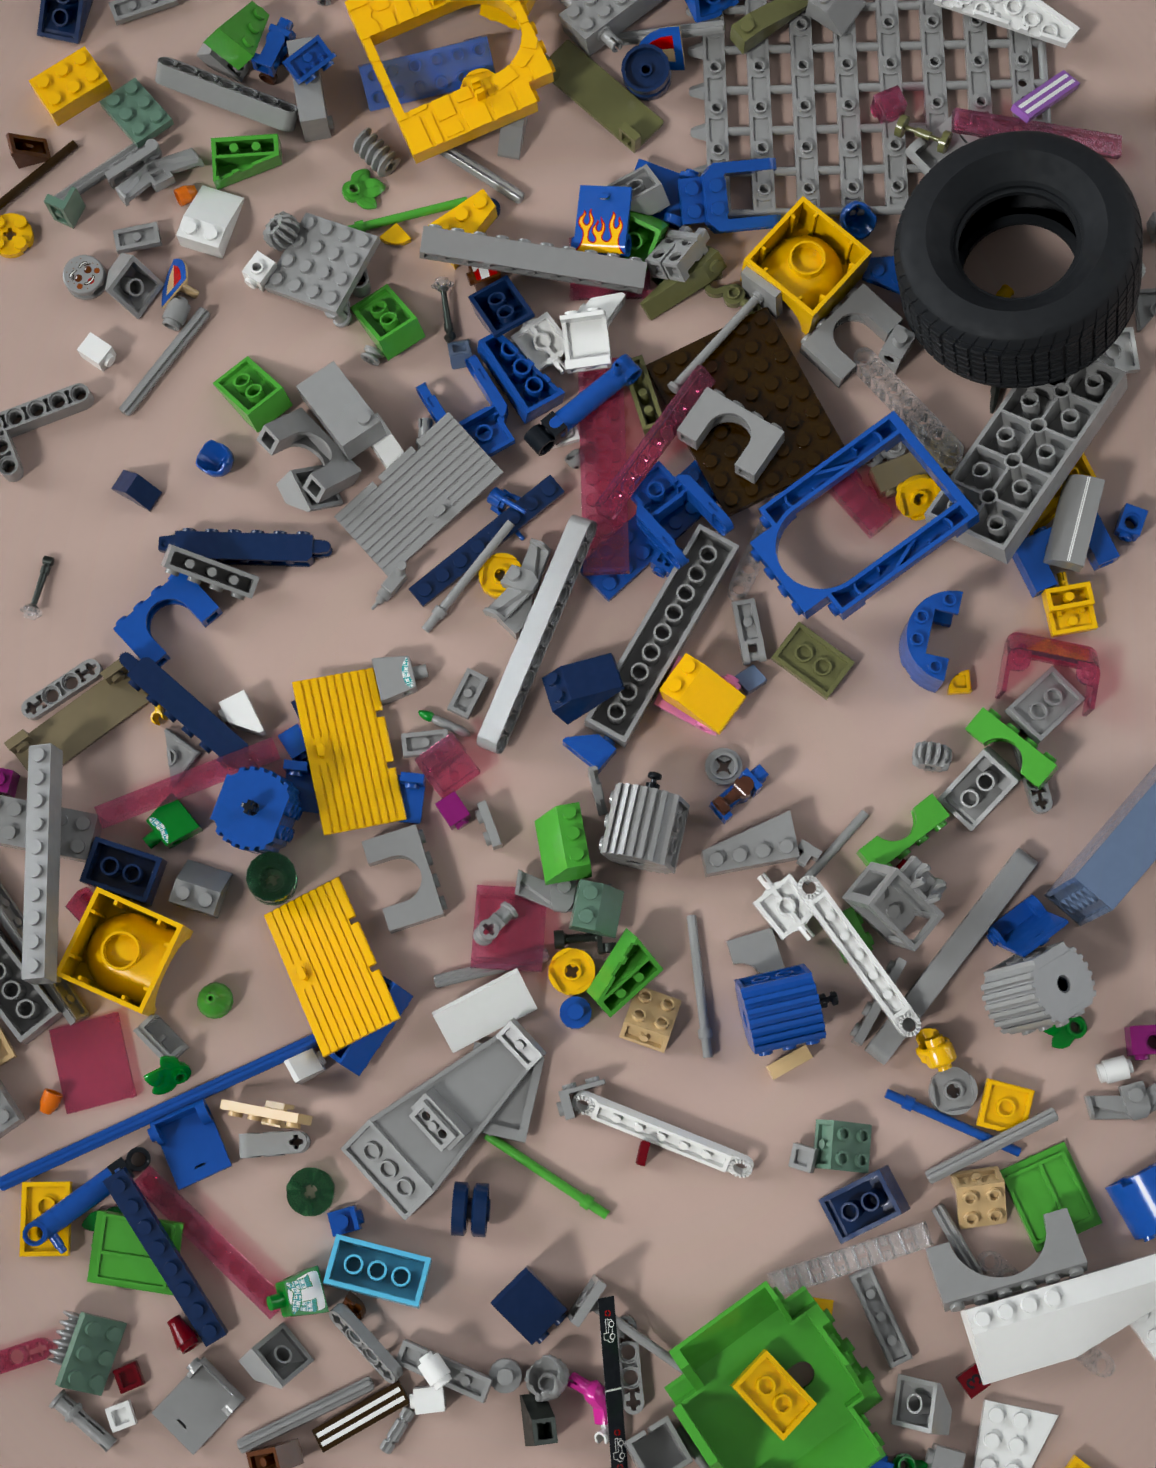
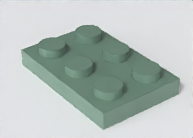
(136, 112)
(91, 1353)

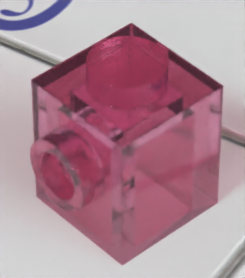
(888, 105)

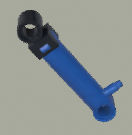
(556, 425)
(79, 1202)

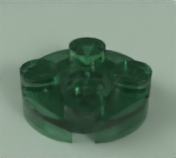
(297, 1187)

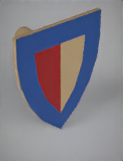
(670, 41)
(177, 281)

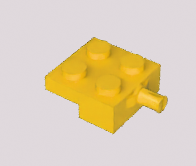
(1069, 607)

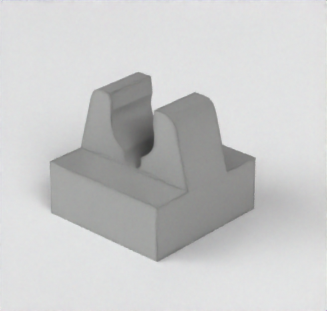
(808, 852)

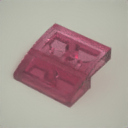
(447, 765)

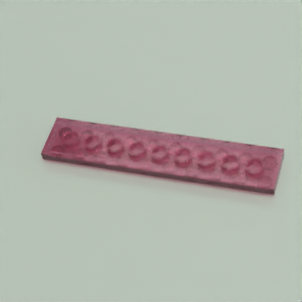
(600, 460)

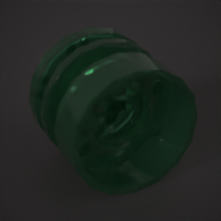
(258, 875)

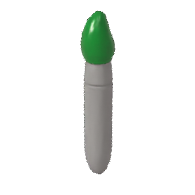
(444, 723)

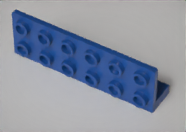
(427, 72)
(411, 786)

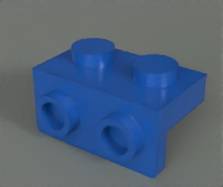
(308, 60)

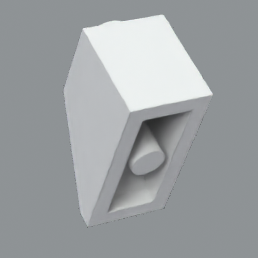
(610, 303)
(241, 714)
(306, 1065)

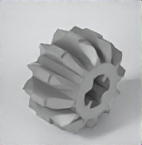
(281, 231)
(931, 756)

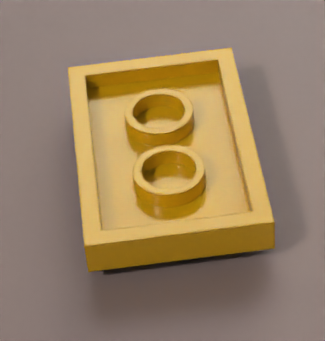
(35, 1200)
(773, 1394)

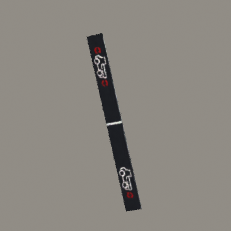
(612, 1382)

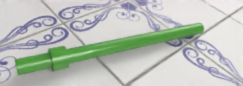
(407, 215)
(586, 1201)

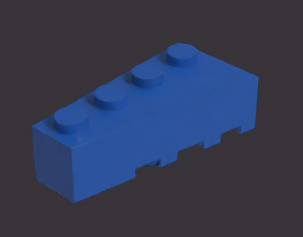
(520, 380)

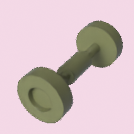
(902, 126)

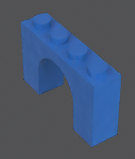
(1039, 576)
(176, 591)

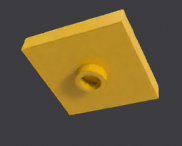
(1003, 1105)

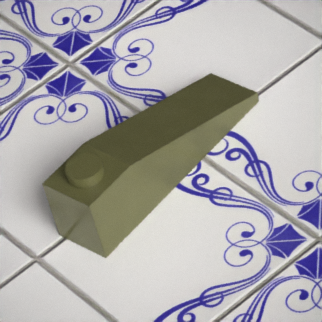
(764, 22)
(672, 292)
(644, 397)

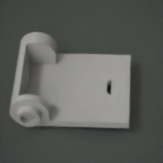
(924, 152)
(198, 1405)

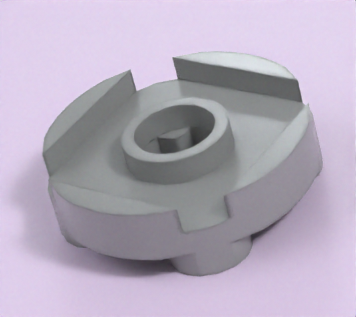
(944, 1102)

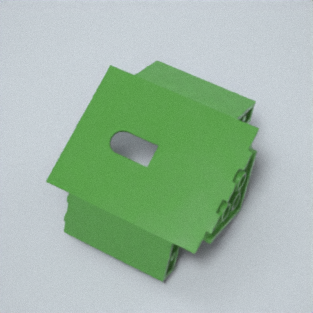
(792, 1332)

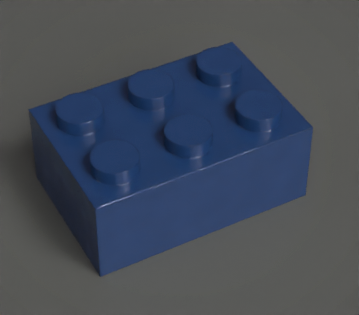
(123, 871)

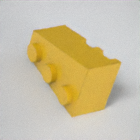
(471, 215)

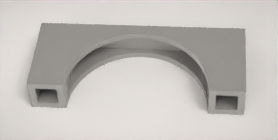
(962, 1286)

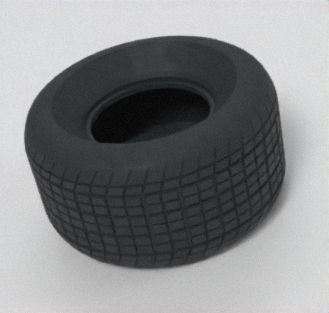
(1002, 184)

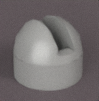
(573, 459)

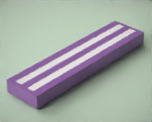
(1044, 96)

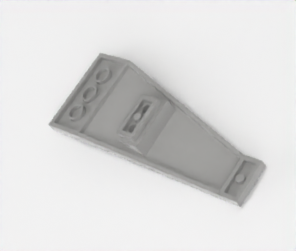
(406, 1149)

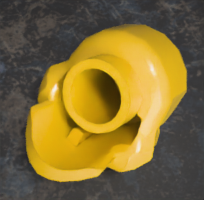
(935, 1049)

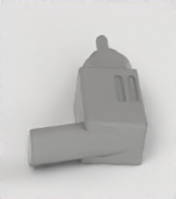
(391, 584)

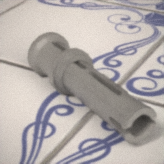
(73, 1413)

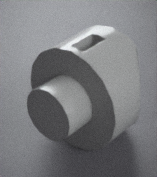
(506, 1375)

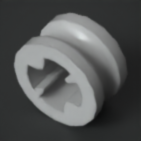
(371, 355)

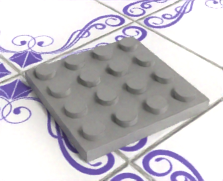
(323, 264)

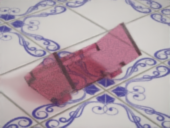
(1023, 647)

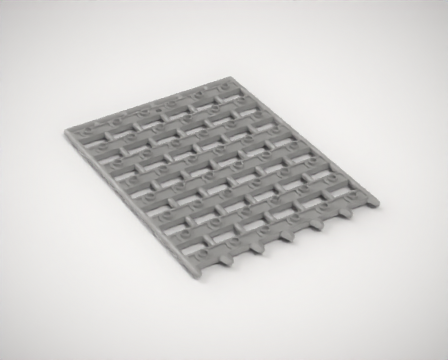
(847, 89)

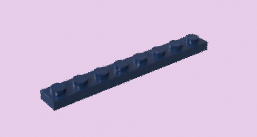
(460, 560)
(165, 1256)

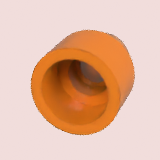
(185, 194)
(50, 1101)

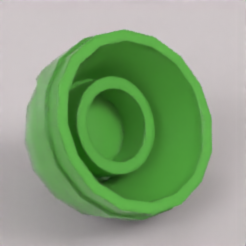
(215, 1000)

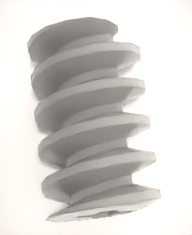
(375, 154)
(66, 1335)

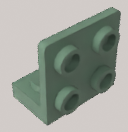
(842, 1145)

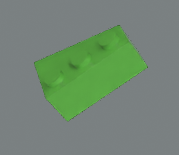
(240, 35)
(243, 157)
(623, 974)

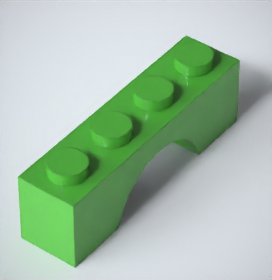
(989, 729)
(926, 817)

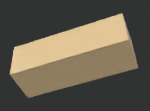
(789, 1062)

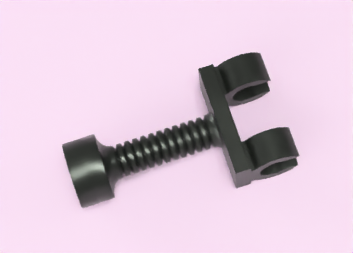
(562, 939)

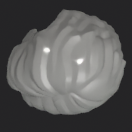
(547, 1378)

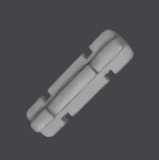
(397, 1430)

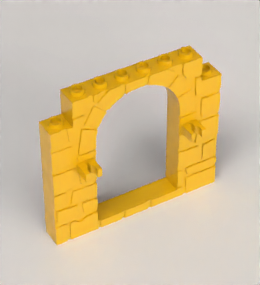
(469, 110)

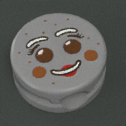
(84, 277)

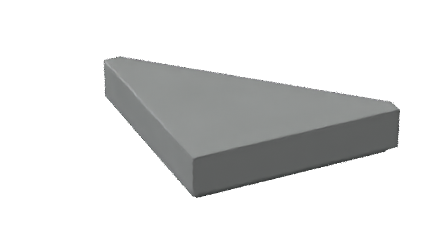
(1145, 307)
(179, 753)
(597, 790)

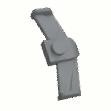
(157, 174)
(520, 581)
(554, 896)
(1134, 1103)

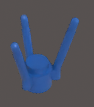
(500, 500)

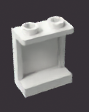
(586, 340)

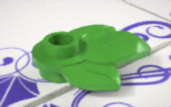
(365, 187)

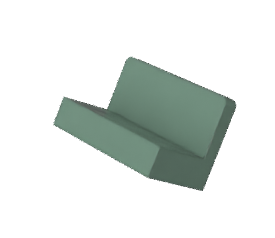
(66, 211)

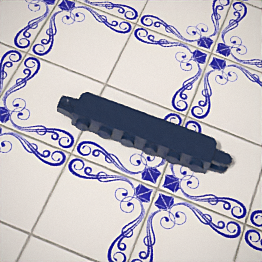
(250, 548)
(181, 706)

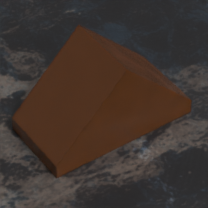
(27, 149)

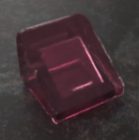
(79, 902)

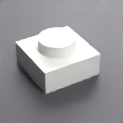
(121, 1416)

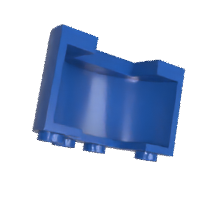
(927, 669)
(1136, 1202)

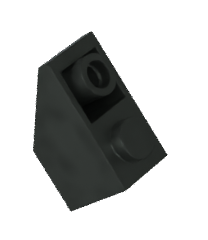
(538, 1421)

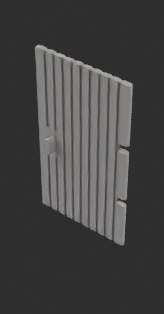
(419, 494)

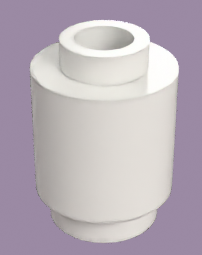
(1114, 1069)
(434, 1370)

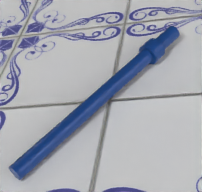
(908, 1103)

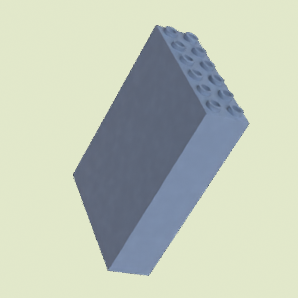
(1111, 859)

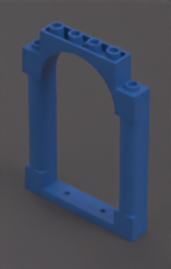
(852, 594)

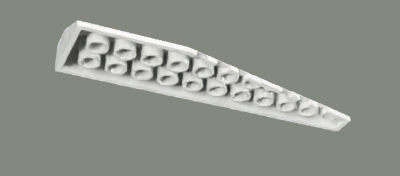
(1058, 1319)

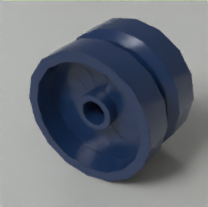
(643, 59)
(470, 1209)

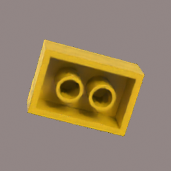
(71, 86)

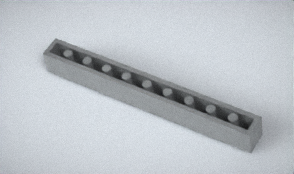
(533, 259)
(42, 864)

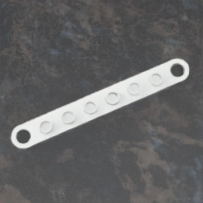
(859, 956)
(662, 1134)

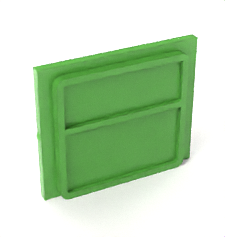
(1046, 1185)
(121, 1258)

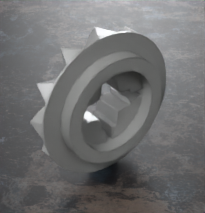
(723, 755)

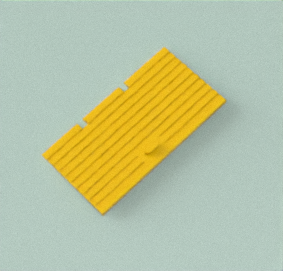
(348, 751)
(331, 967)

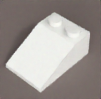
(210, 221)

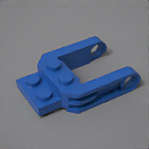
(706, 200)
(486, 425)
(664, 493)

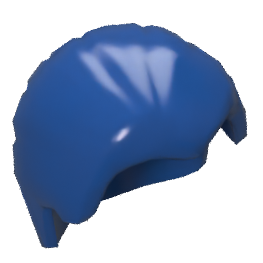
(861, 225)
(215, 459)

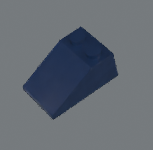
(63, 19)
(500, 307)
(582, 686)
(864, 1204)

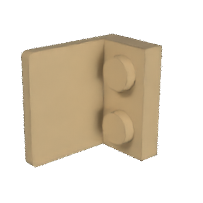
(650, 1019)
(980, 1197)

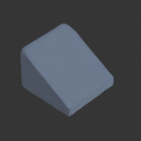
(459, 352)
(751, 679)

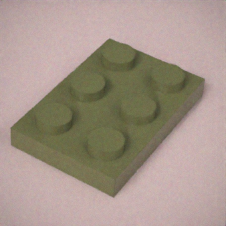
(812, 660)

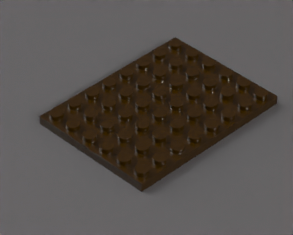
(765, 378)

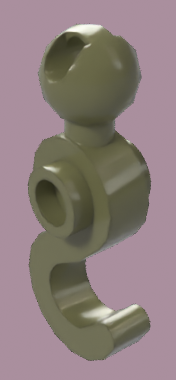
(732, 294)

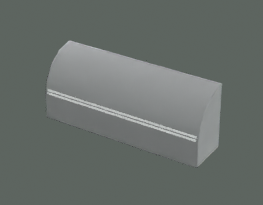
(1074, 522)

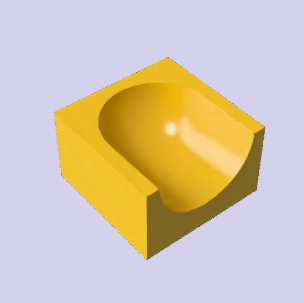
(809, 262)
(122, 951)

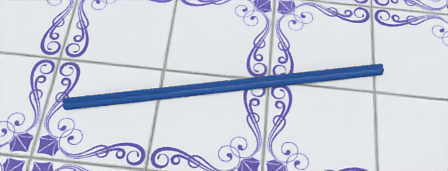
(144, 1118)

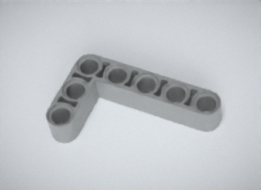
(30, 422)

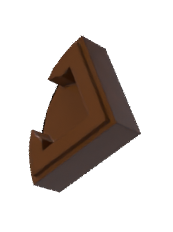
(355, 1305)

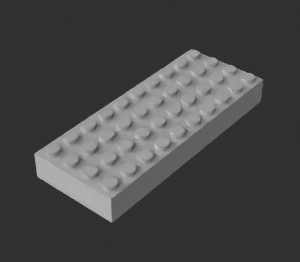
(1029, 454)

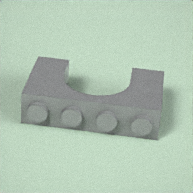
(860, 307)
(713, 409)
(300, 430)
(408, 845)

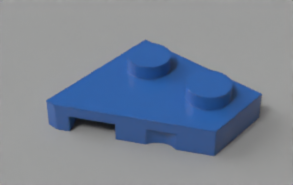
(882, 273)

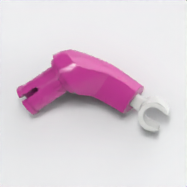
(594, 1395)

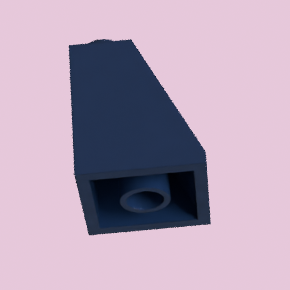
(530, 1306)

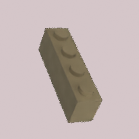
(889, 474)

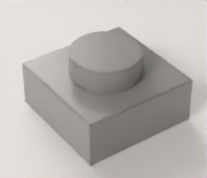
(803, 1157)

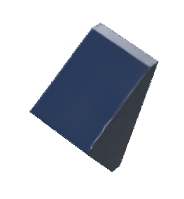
(137, 489)

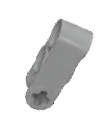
(271, 1143)

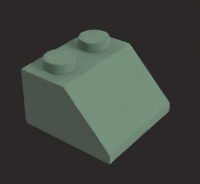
(596, 908)

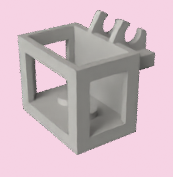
(893, 897)

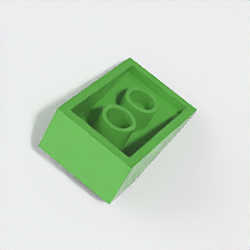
(388, 322)
(253, 393)

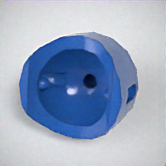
(575, 1012)

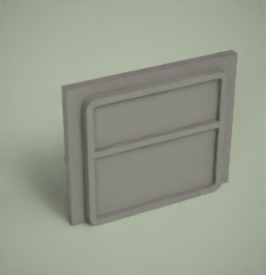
(515, 1115)

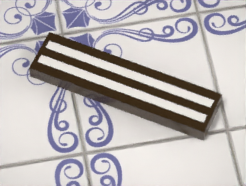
(361, 1416)

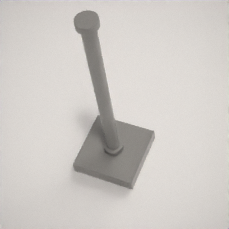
(759, 292)
(588, 1302)

